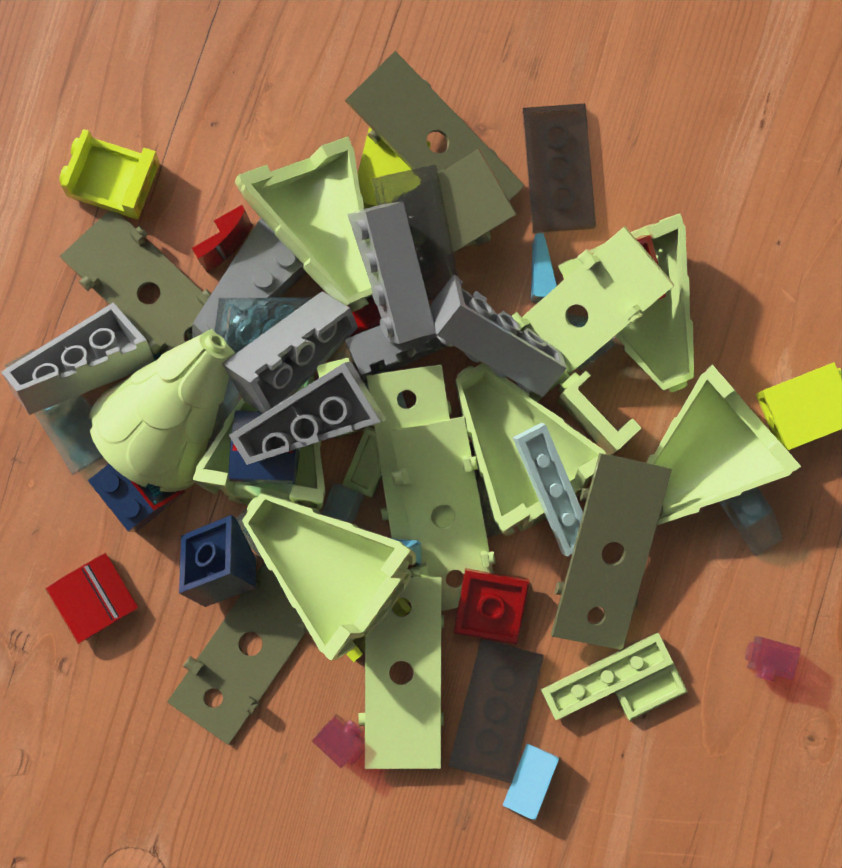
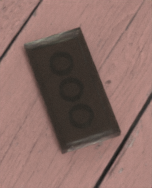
(558, 168)
(427, 221)
(496, 710)

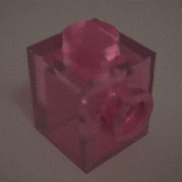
(772, 658)
(340, 741)

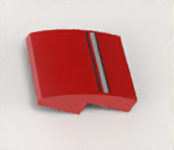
(233, 230)
(91, 598)

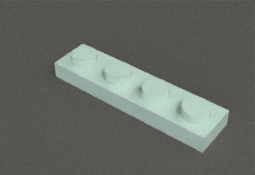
(551, 484)

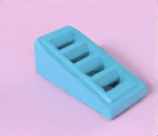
(542, 273)

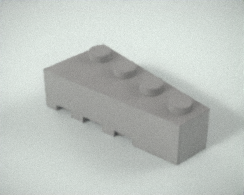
(258, 271)
(393, 271)
(495, 339)
(290, 351)
(375, 354)
(79, 361)
(315, 413)

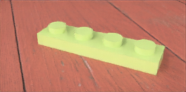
(606, 676)

